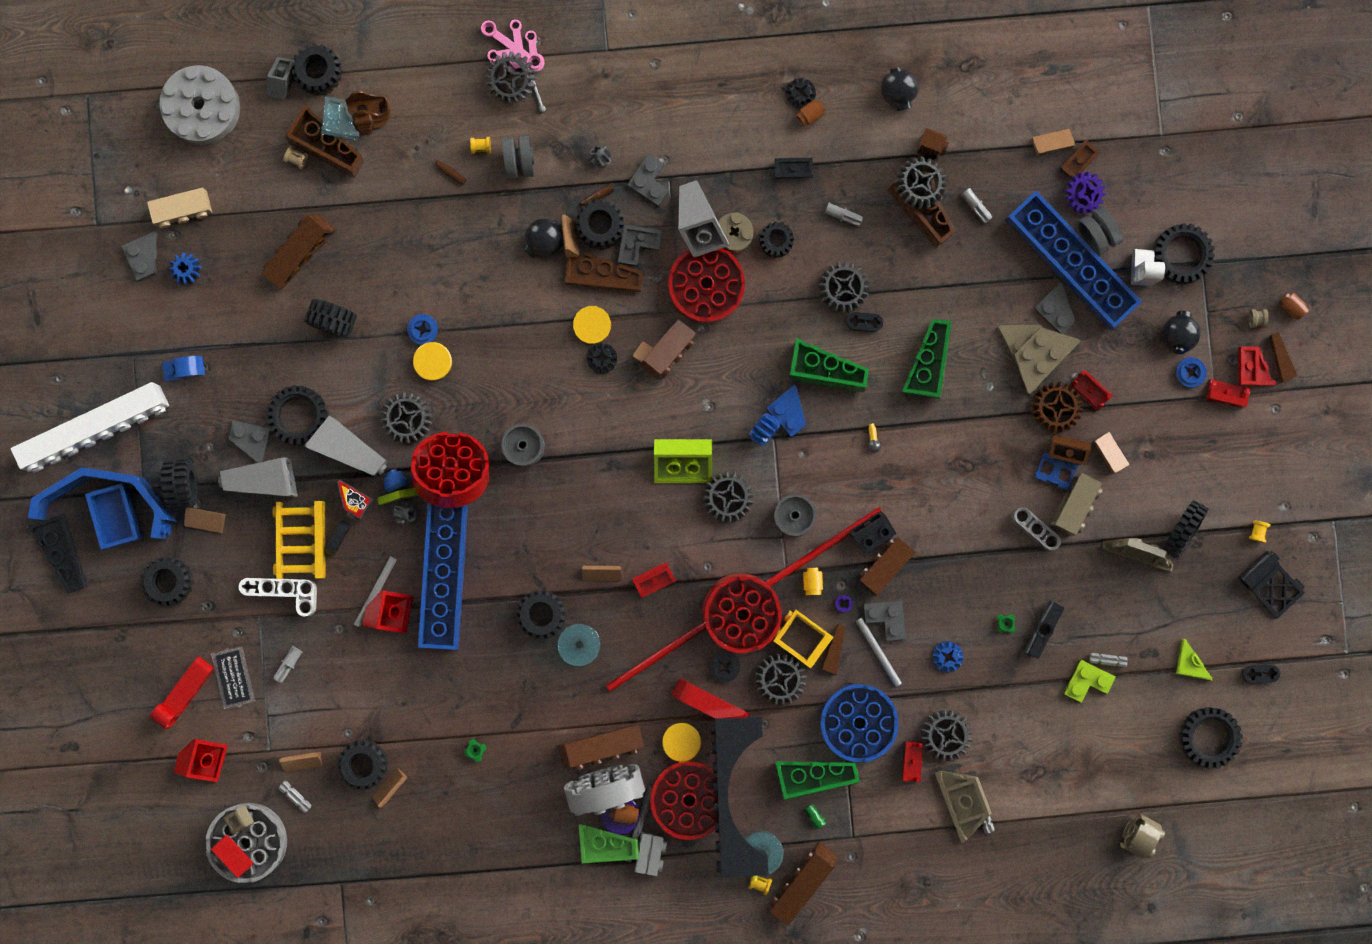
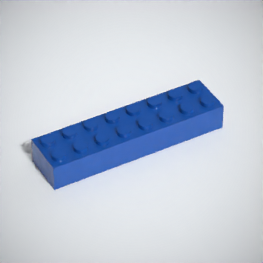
(1073, 260)
(443, 577)

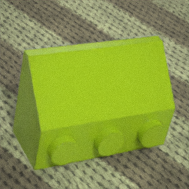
(682, 460)

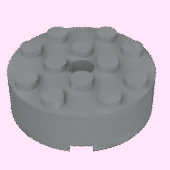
(188, 89)
(604, 789)
(266, 840)

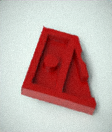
(1253, 368)

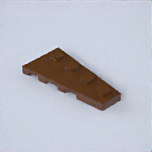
(601, 273)

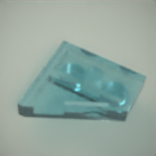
(337, 119)

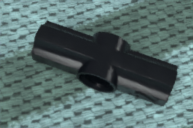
(1038, 641)

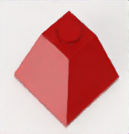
(388, 612)
(201, 760)

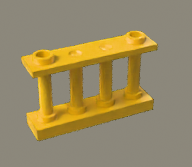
(317, 549)

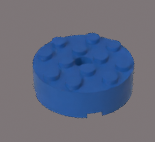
(859, 743)

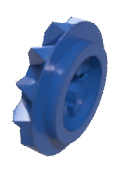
(418, 321)
(1200, 372)
(947, 647)

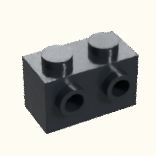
(872, 533)

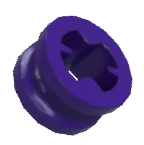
(843, 597)

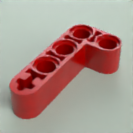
(182, 694)
(705, 701)

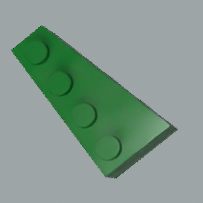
(929, 367)
(826, 369)
(808, 778)

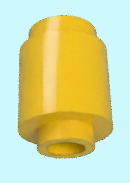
(813, 581)

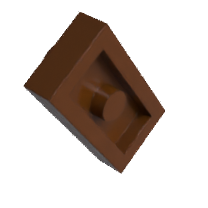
(1080, 159)

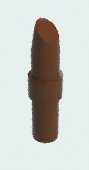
(450, 172)
(597, 195)

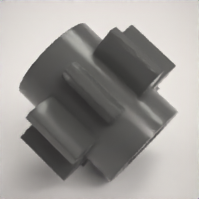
(600, 156)
(405, 513)

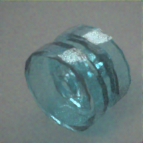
(574, 655)
(771, 844)

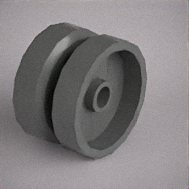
(520, 156)
(1100, 230)
(534, 445)
(800, 525)

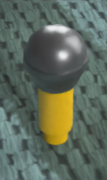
(874, 445)

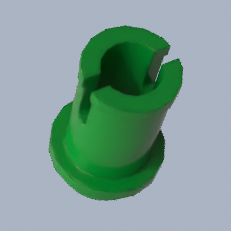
(814, 816)

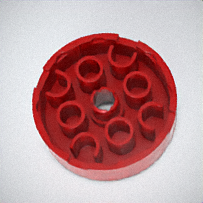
(709, 304)
(450, 469)
(739, 593)
(668, 796)

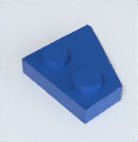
(788, 411)

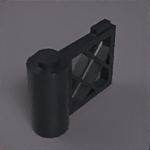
(1264, 570)

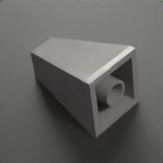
(698, 222)
(342, 445)
(263, 478)

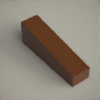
(1283, 362)
(833, 655)

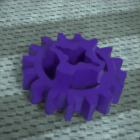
(1091, 198)

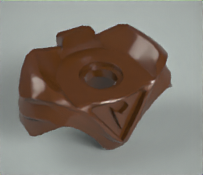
(376, 115)

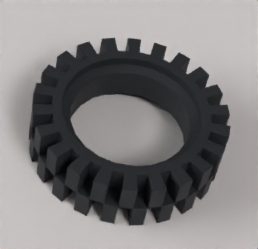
(1200, 239)
(275, 410)
(1185, 529)
(1230, 749)

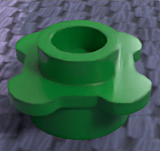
(1009, 619)
(474, 745)

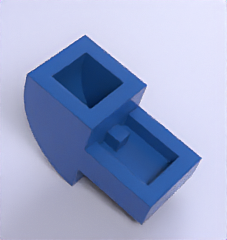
(183, 368)

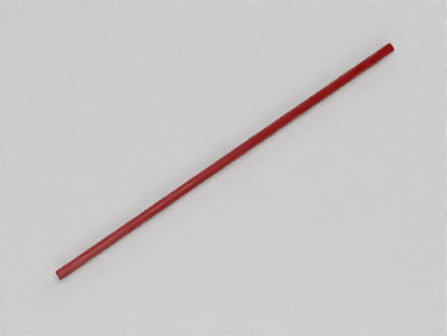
(771, 581)

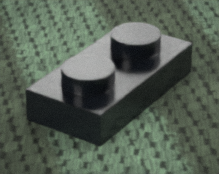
(793, 168)

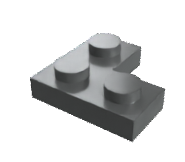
(644, 181)
(634, 239)
(891, 614)

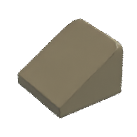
(238, 819)

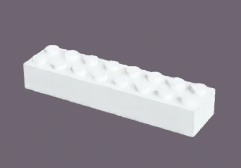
(90, 427)

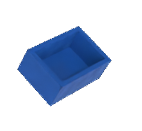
(114, 516)

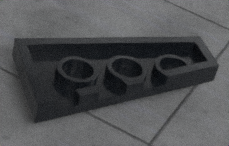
(60, 551)

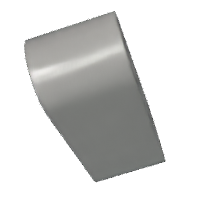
(1044, 533)

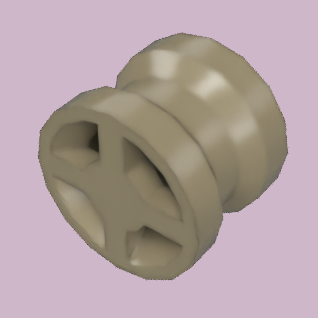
(1258, 318)

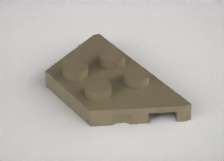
(1017, 335)
(1042, 355)
(1140, 552)
(965, 801)

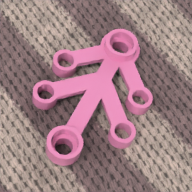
(515, 46)

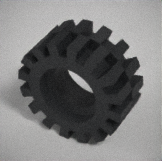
(776, 228)

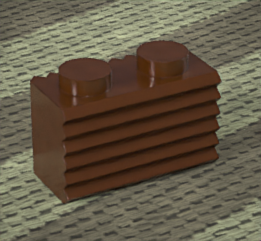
(932, 144)
(1069, 450)

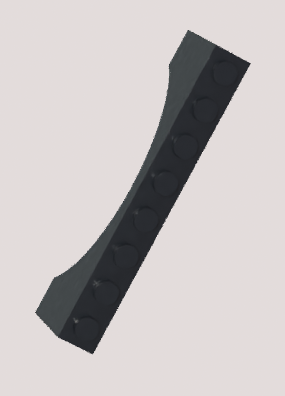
(735, 853)

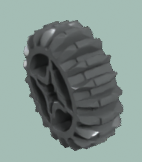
(495, 81)
(927, 196)
(837, 281)
(398, 421)
(732, 480)
(796, 672)
(942, 743)

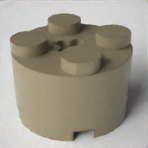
(740, 223)
(1142, 836)

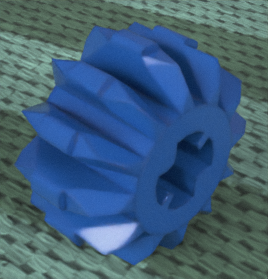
(190, 262)
(764, 429)

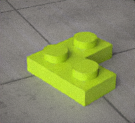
(1086, 676)

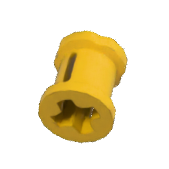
(480, 145)
(1259, 531)
(760, 884)

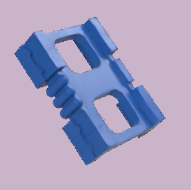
(1057, 466)

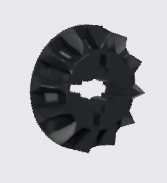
(801, 101)
(608, 364)
(734, 667)

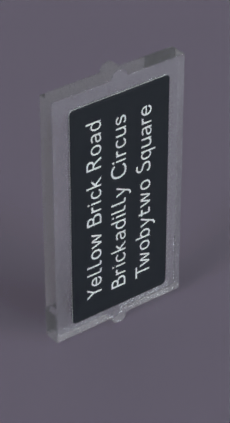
(233, 677)

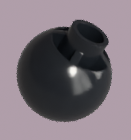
(899, 88)
(543, 238)
(1181, 332)

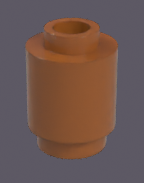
(810, 113)
(1294, 305)
(625, 815)

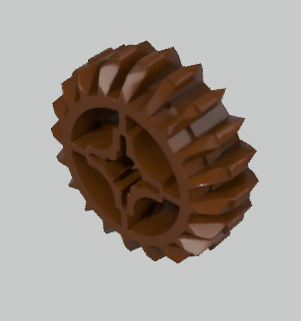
(1056, 415)

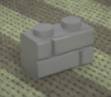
(649, 854)

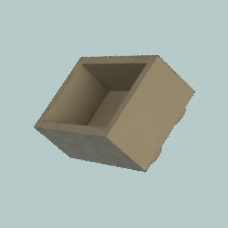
(1076, 505)

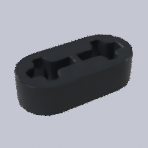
(865, 317)
(337, 538)
(1261, 668)

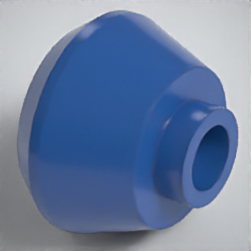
(395, 480)

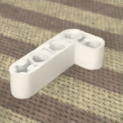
(1144, 269)
(277, 590)

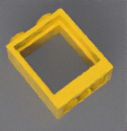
(817, 650)

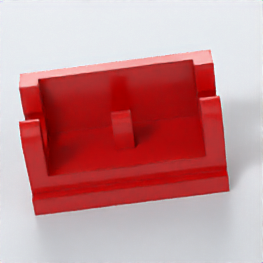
(1090, 390)
(1228, 394)
(654, 580)
(912, 761)
(232, 856)

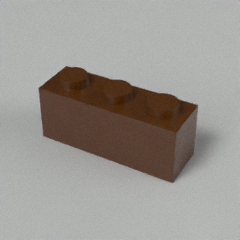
(668, 350)
(886, 565)

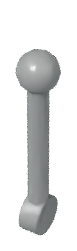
(541, 108)

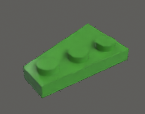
(606, 846)

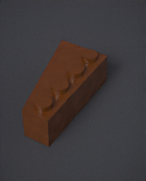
(332, 150)
(931, 221)
(297, 249)
(601, 746)
(803, 884)

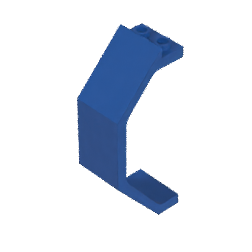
(162, 516)

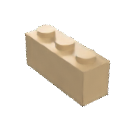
(179, 207)

